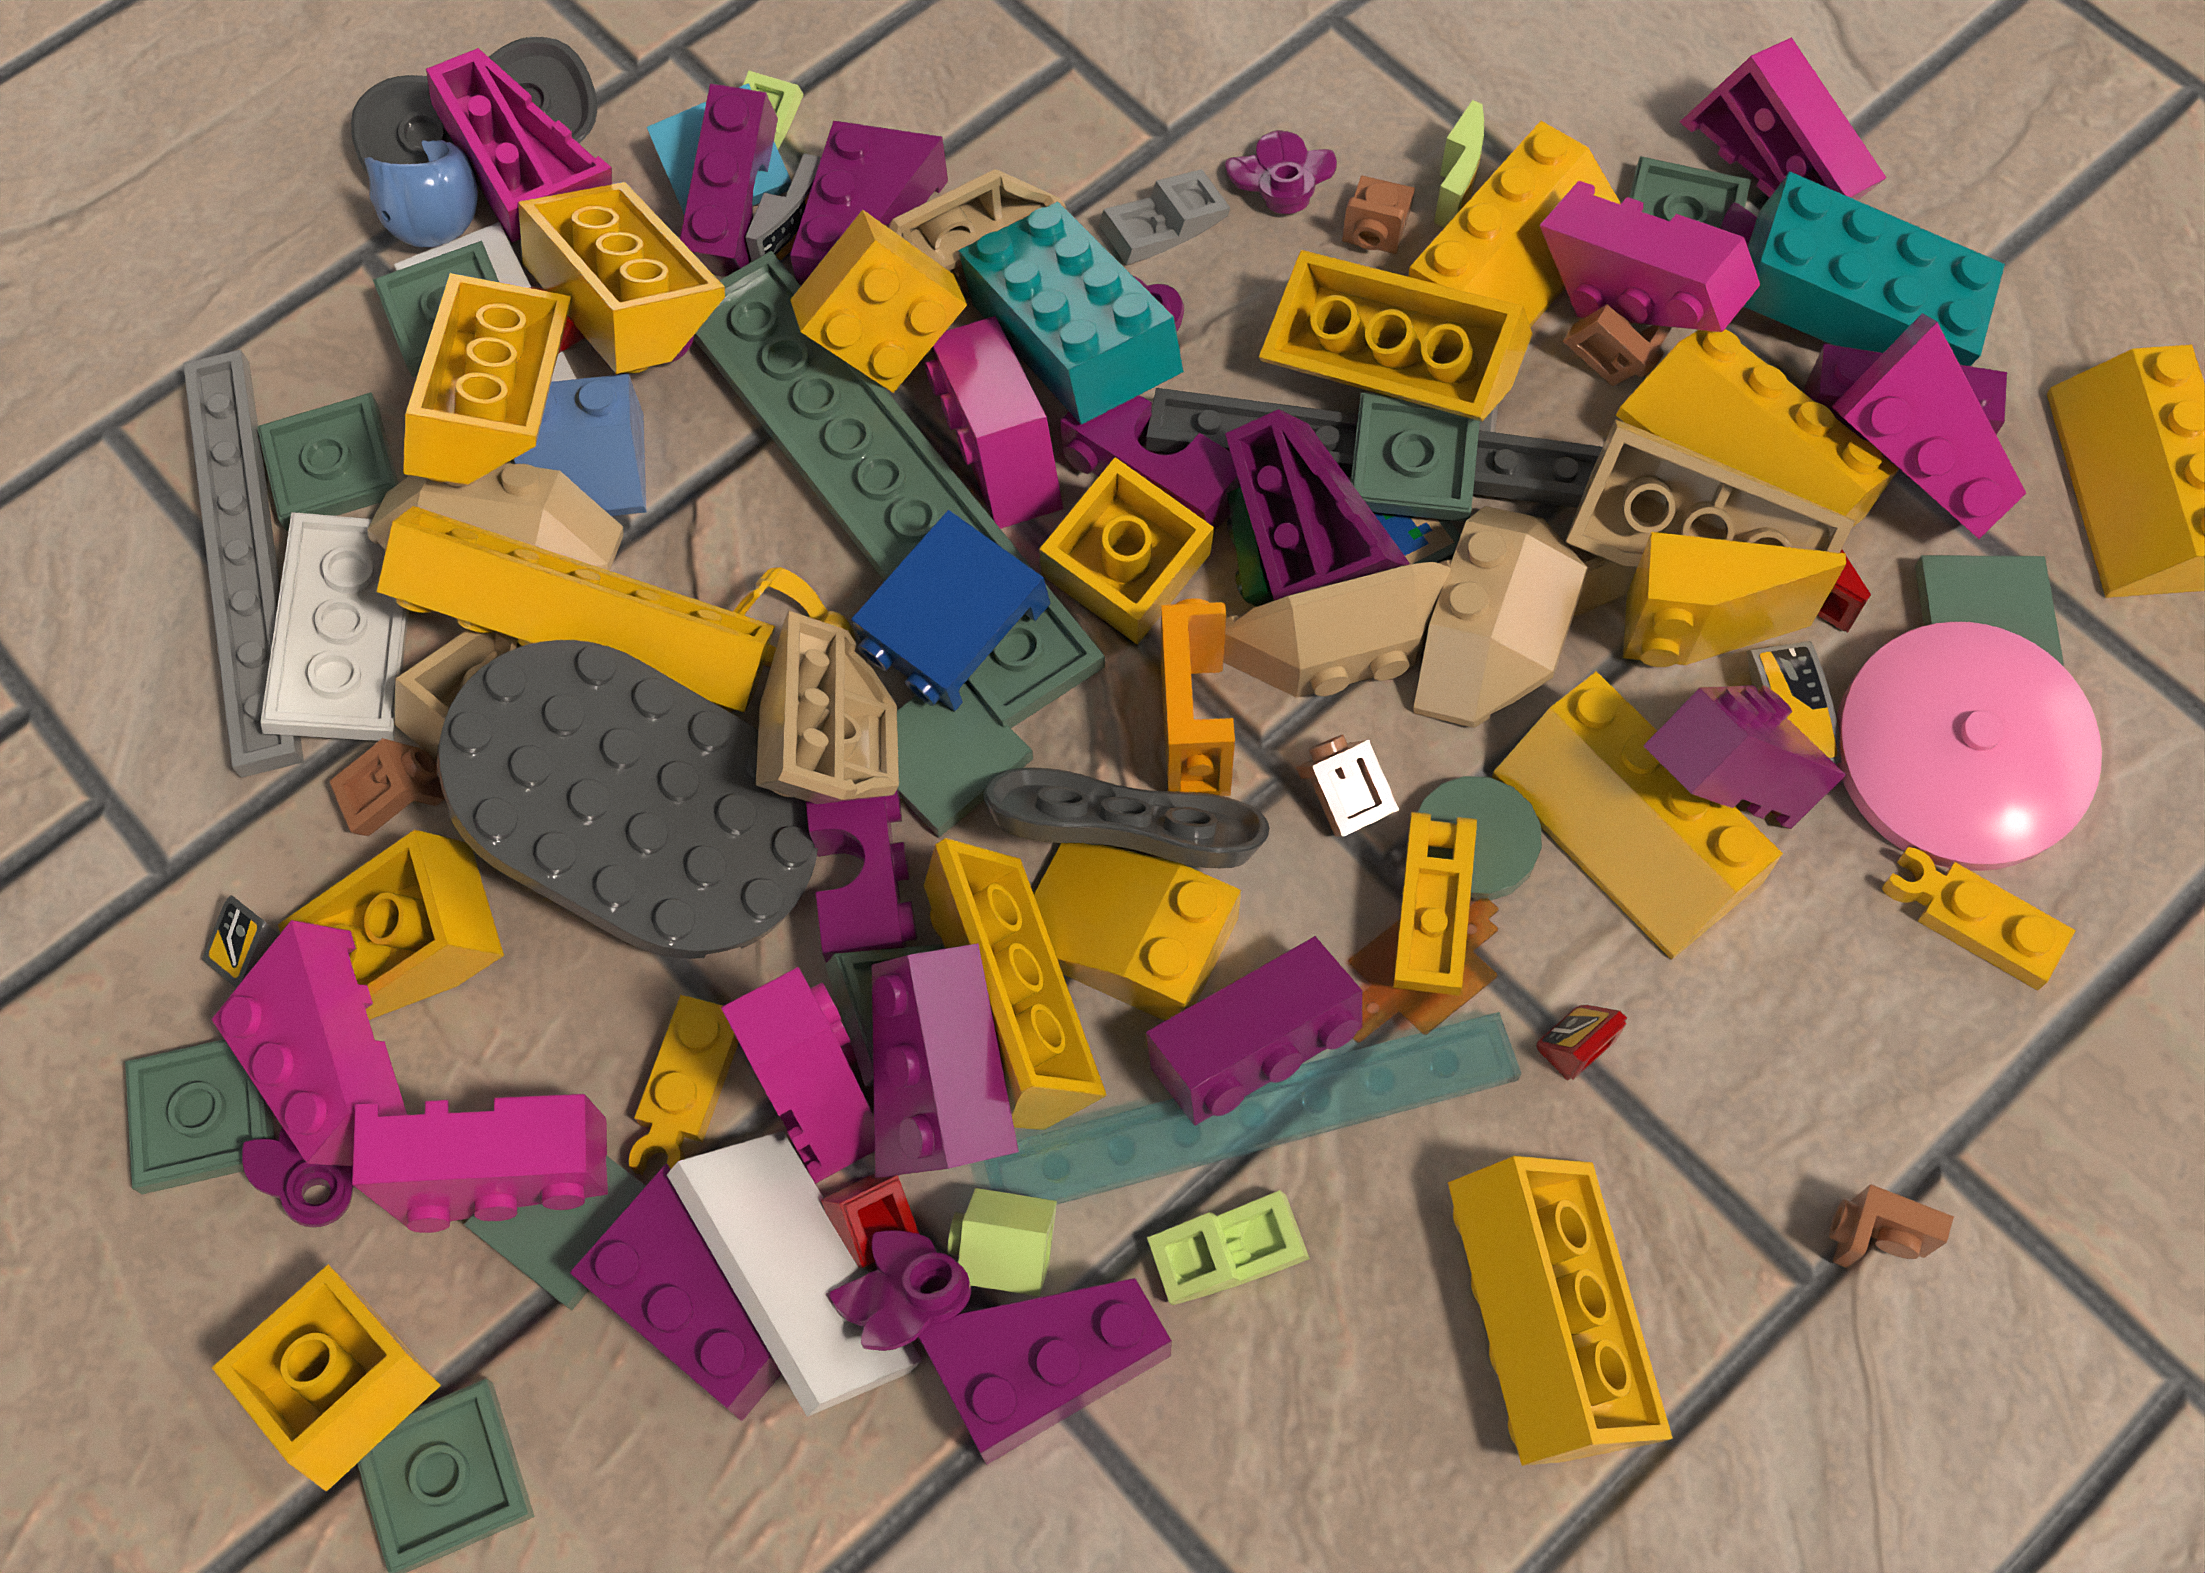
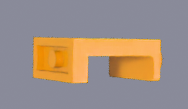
(1198, 749)

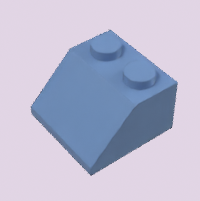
(596, 440)

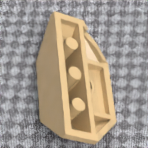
(966, 215)
(515, 502)
(1498, 617)
(1338, 631)
(825, 719)

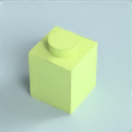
(1004, 1240)

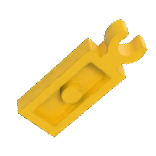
(1982, 918)
(684, 1081)

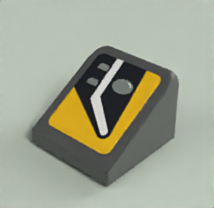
(237, 941)

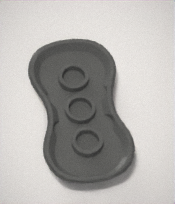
(399, 114)
(1169, 824)

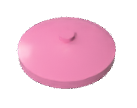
(1968, 745)

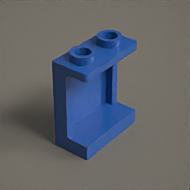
(947, 609)

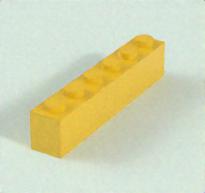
(548, 597)

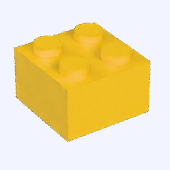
(877, 302)
(1126, 550)
(325, 1378)

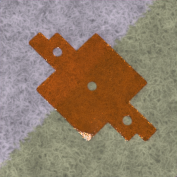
(1420, 1008)

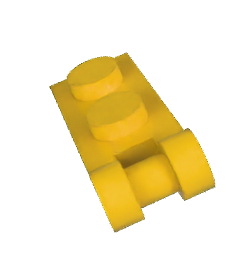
(1435, 906)

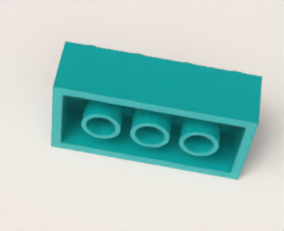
(1864, 273)
(1072, 312)

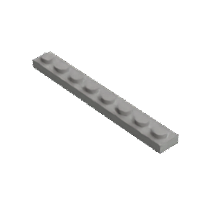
(238, 552)

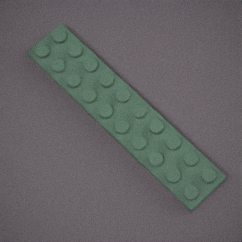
(876, 472)

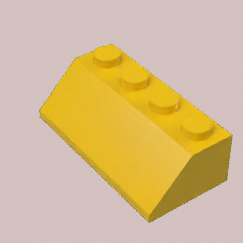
(1497, 237)
(627, 273)
(1398, 336)
(482, 379)
(1750, 417)
(2139, 467)
(1630, 823)
(1039, 1036)
(1557, 1310)

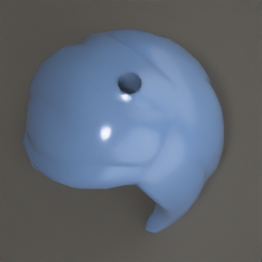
(427, 200)

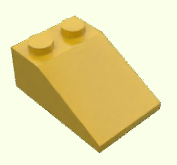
(1720, 596)
(413, 920)
(1136, 924)

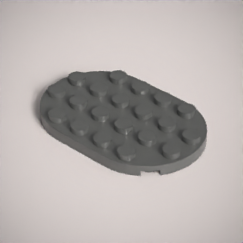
(622, 799)

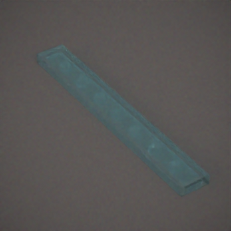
(1312, 1101)

